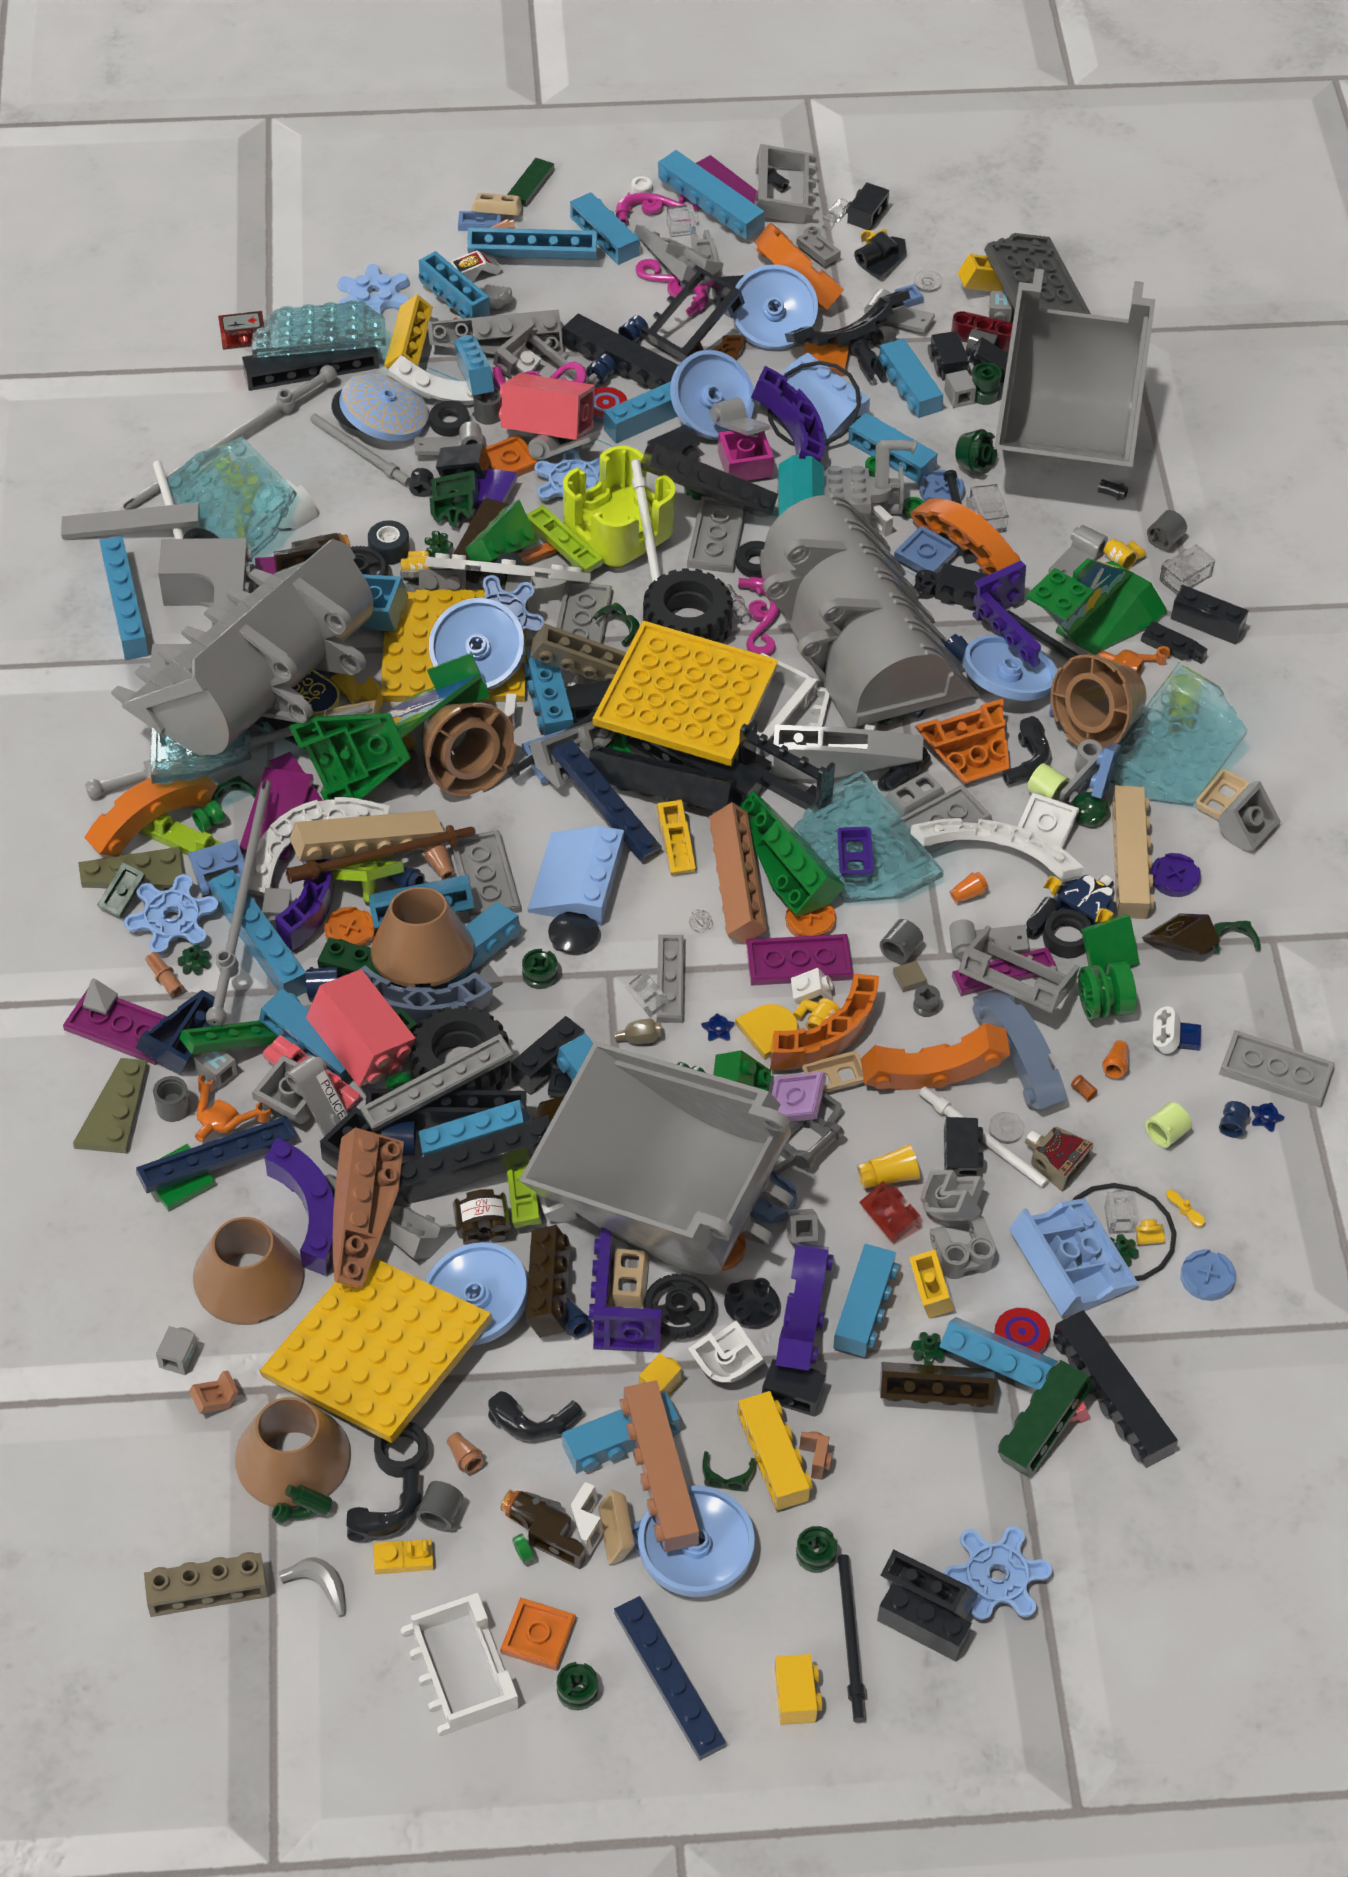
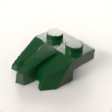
(454, 496)

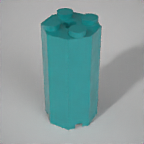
(798, 481)

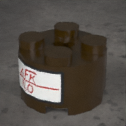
(482, 1216)

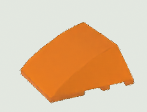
(971, 742)

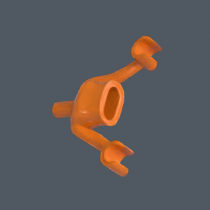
(1135, 660)
(222, 1116)

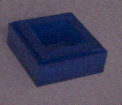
(1190, 1036)

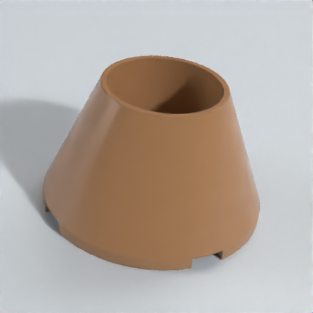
(1082, 703)
(481, 755)
(421, 940)
(250, 1291)
(316, 1465)

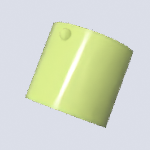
(1047, 782)
(1168, 1124)

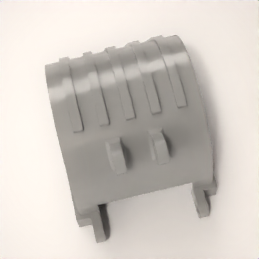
(1074, 380)
(663, 1156)

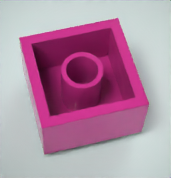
(745, 455)

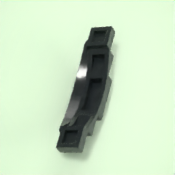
(859, 329)

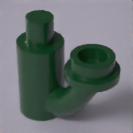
(307, 1498)

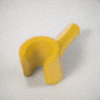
(868, 235)

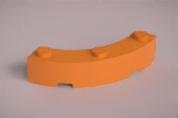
(782, 251)
(966, 530)
(143, 805)
(833, 1036)
(937, 1064)

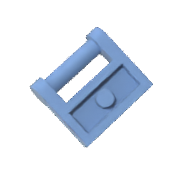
(214, 860)

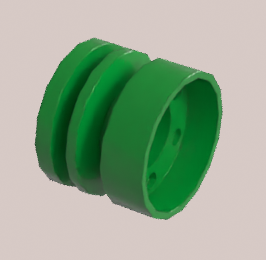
(1107, 990)

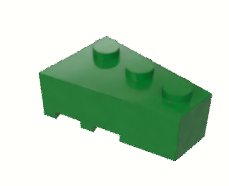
(505, 534)

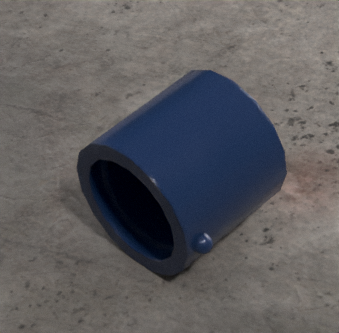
(319, 976)
(405, 1132)

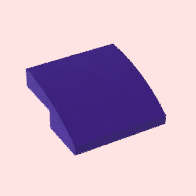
(496, 486)

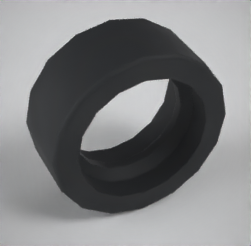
(1065, 918)
(396, 1468)

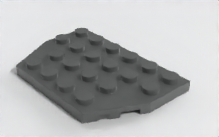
(1016, 261)

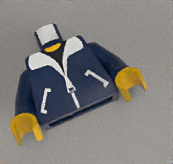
(1085, 895)

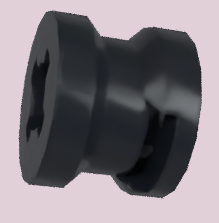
(421, 482)
(926, 583)

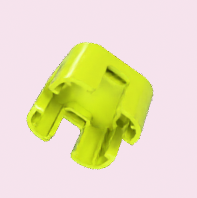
(609, 512)

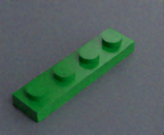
(227, 1037)

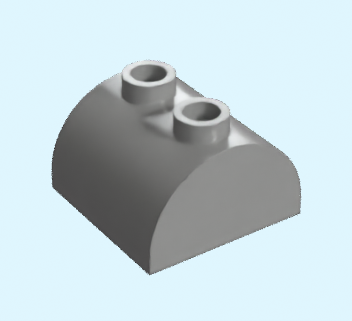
(1249, 818)
(278, 1095)

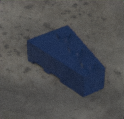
(163, 1039)

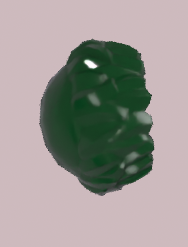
(1091, 809)

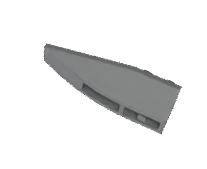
(496, 330)
(846, 747)

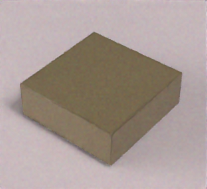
(909, 976)

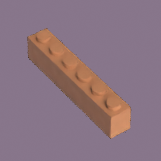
(737, 873)
(660, 1466)

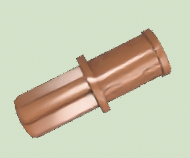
(164, 975)

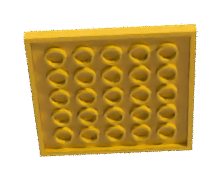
(407, 648)
(685, 692)
(377, 1348)

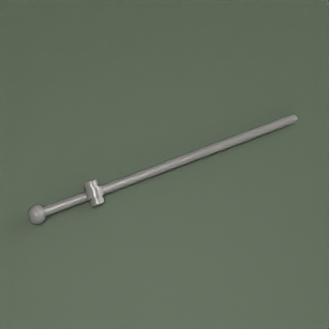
(284, 404)
(95, 787)
(226, 958)

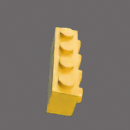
(409, 331)
(773, 1450)

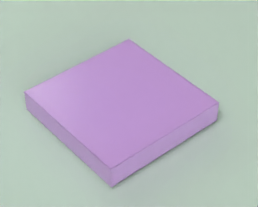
(799, 1095)

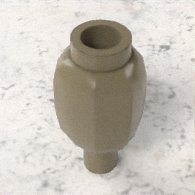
(640, 1032)

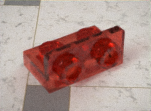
(890, 1212)

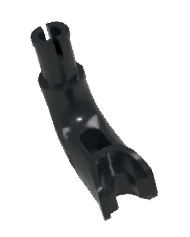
(1034, 738)
(506, 1413)
(365, 1524)

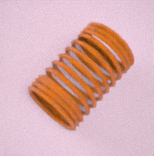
(1084, 1088)

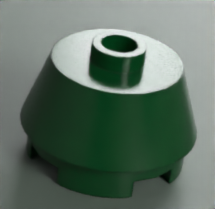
(976, 451)

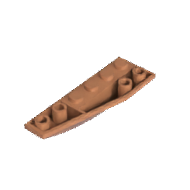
(363, 1201)

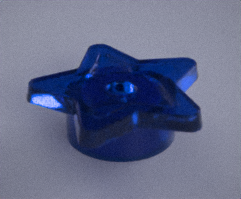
(718, 1021)
(1269, 1110)

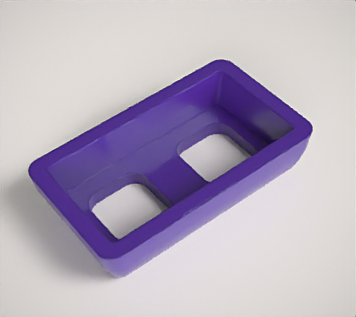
(855, 834)

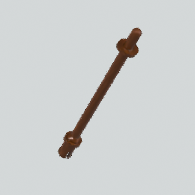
(312, 869)

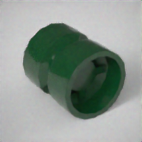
(987, 382)

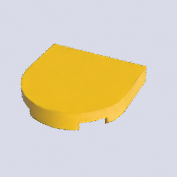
(761, 1023)

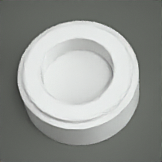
(641, 185)

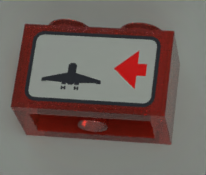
(238, 329)

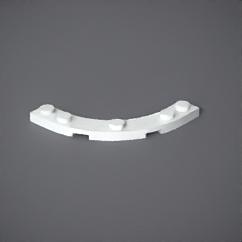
(443, 389)
(507, 567)
(1003, 834)
(278, 835)

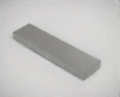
(670, 977)

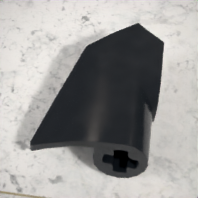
(881, 254)

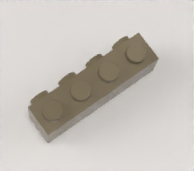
(576, 653)
(205, 1584)

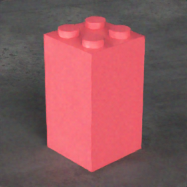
(547, 406)
(360, 1028)

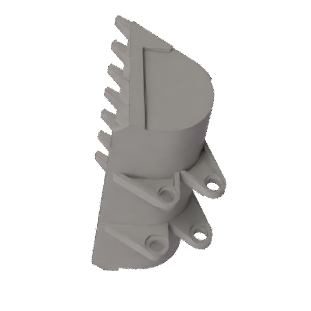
(857, 614)
(257, 653)

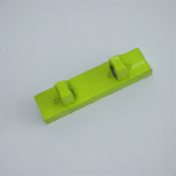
(564, 540)
(178, 835)
(525, 1210)

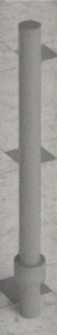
(390, 469)

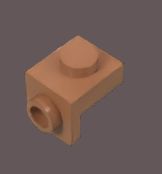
(215, 1395)
(818, 1444)

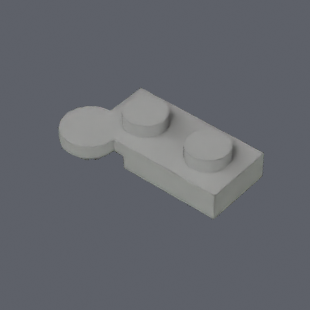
(818, 246)

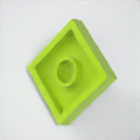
(368, 874)

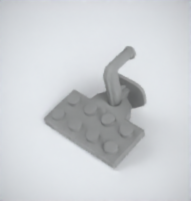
(863, 490)

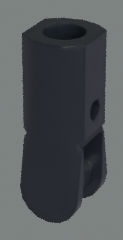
(1036, 923)

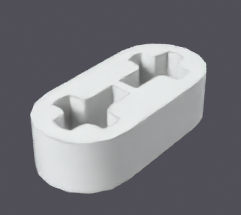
(1172, 1029)

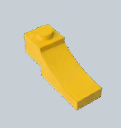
(675, 837)

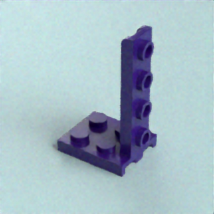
(995, 595)
(619, 1326)

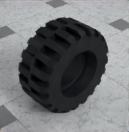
(692, 591)
(457, 1029)

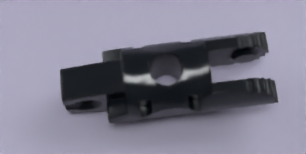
(901, 774)

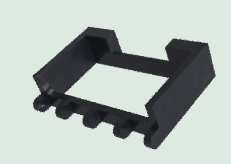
(729, 306)
(747, 756)

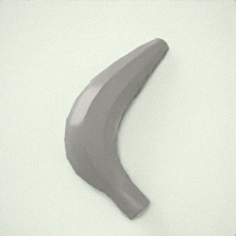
(321, 1573)

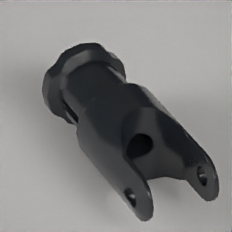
(868, 359)

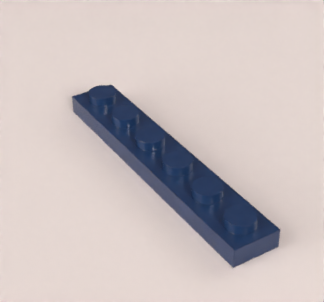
(606, 799)
(214, 1155)
(669, 1678)

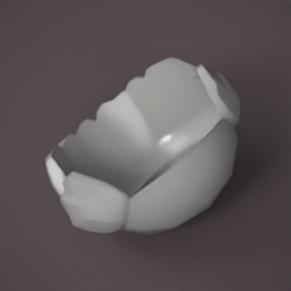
(497, 295)

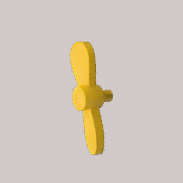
(1185, 1208)

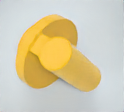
(1149, 1232)

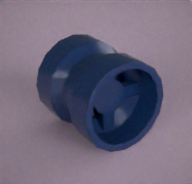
(633, 328)
(602, 367)
(1234, 1119)

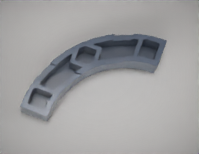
(421, 1002)
(1027, 1047)

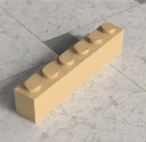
(360, 834)
(1131, 852)

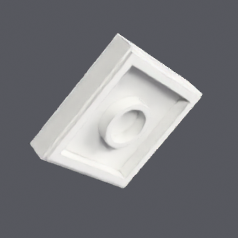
(1048, 819)

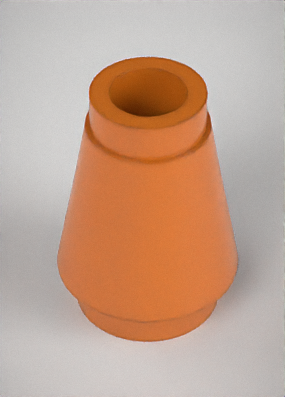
(970, 887)
(1116, 1061)

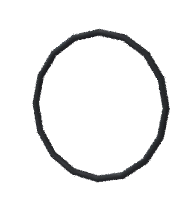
(857, 400)
(1157, 1203)

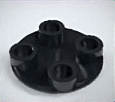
(573, 932)
(751, 1302)

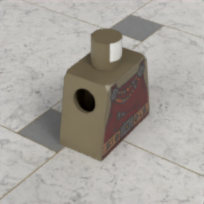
(1059, 1155)

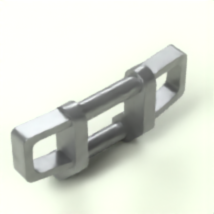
(827, 1129)

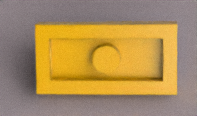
(403, 1556)

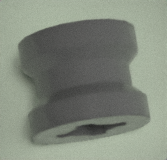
(922, 1005)

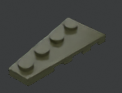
(158, 865)
(114, 1113)

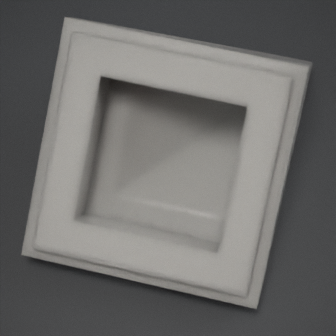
(488, 975)
(99, 997)

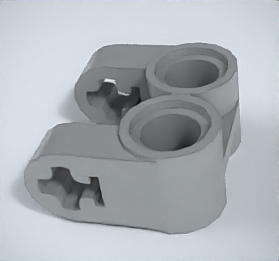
(966, 1254)

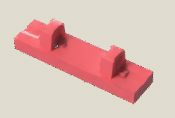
(282, 1046)

